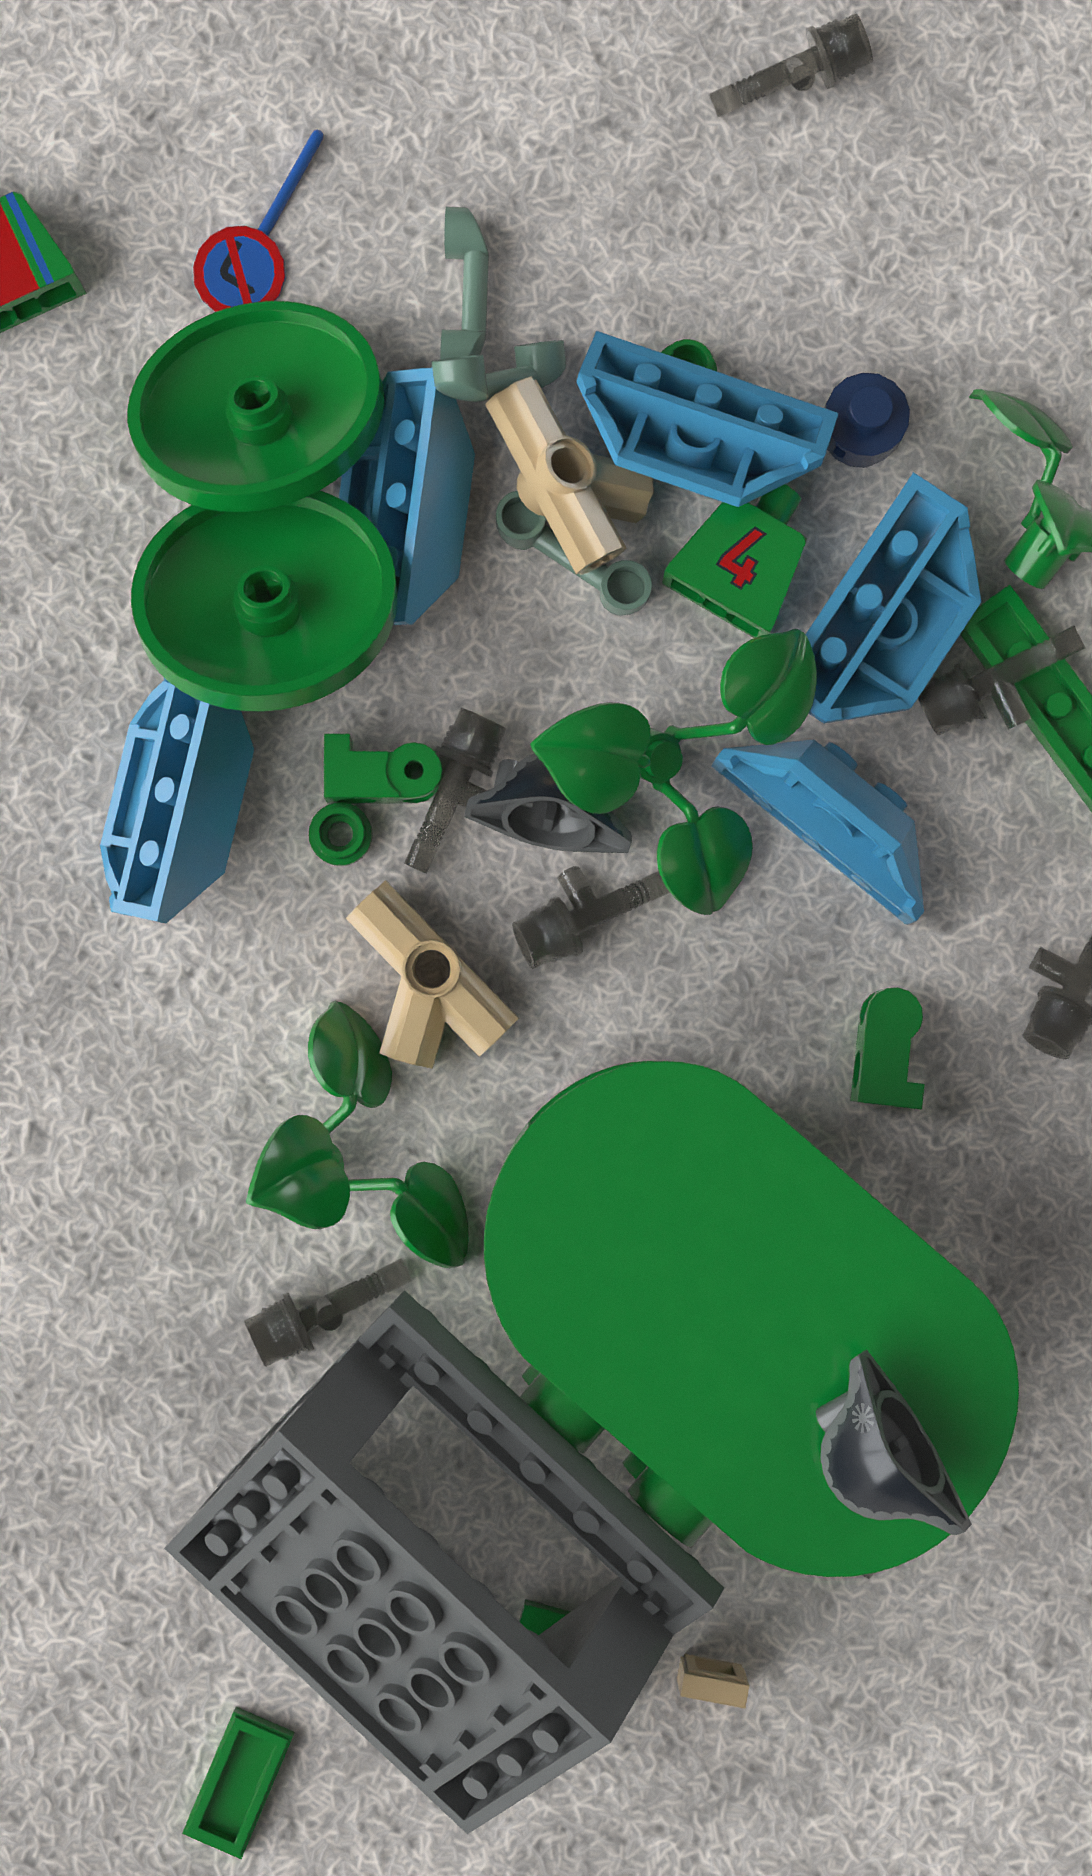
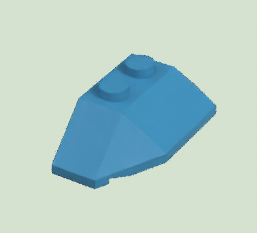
(699, 423)
(416, 487)
(896, 608)
(174, 803)
(836, 815)

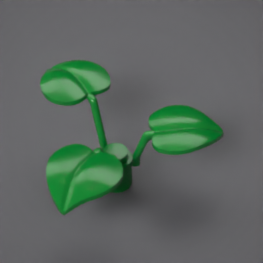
(1066, 524)
(610, 746)
(304, 1172)

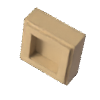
(712, 1681)

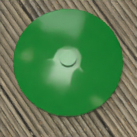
(256, 406)
(265, 602)

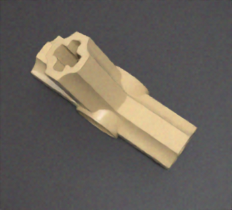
(566, 480)
(420, 1009)

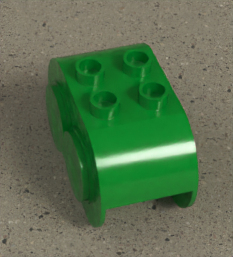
(702, 1294)

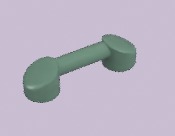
(466, 242)
(466, 378)
(523, 529)

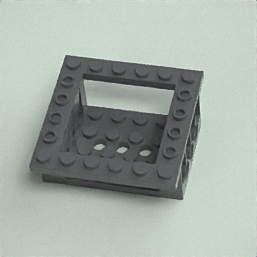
(393, 1623)

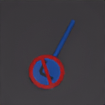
(243, 262)

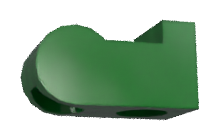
(379, 777)
(883, 1050)

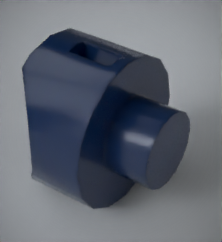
(869, 419)

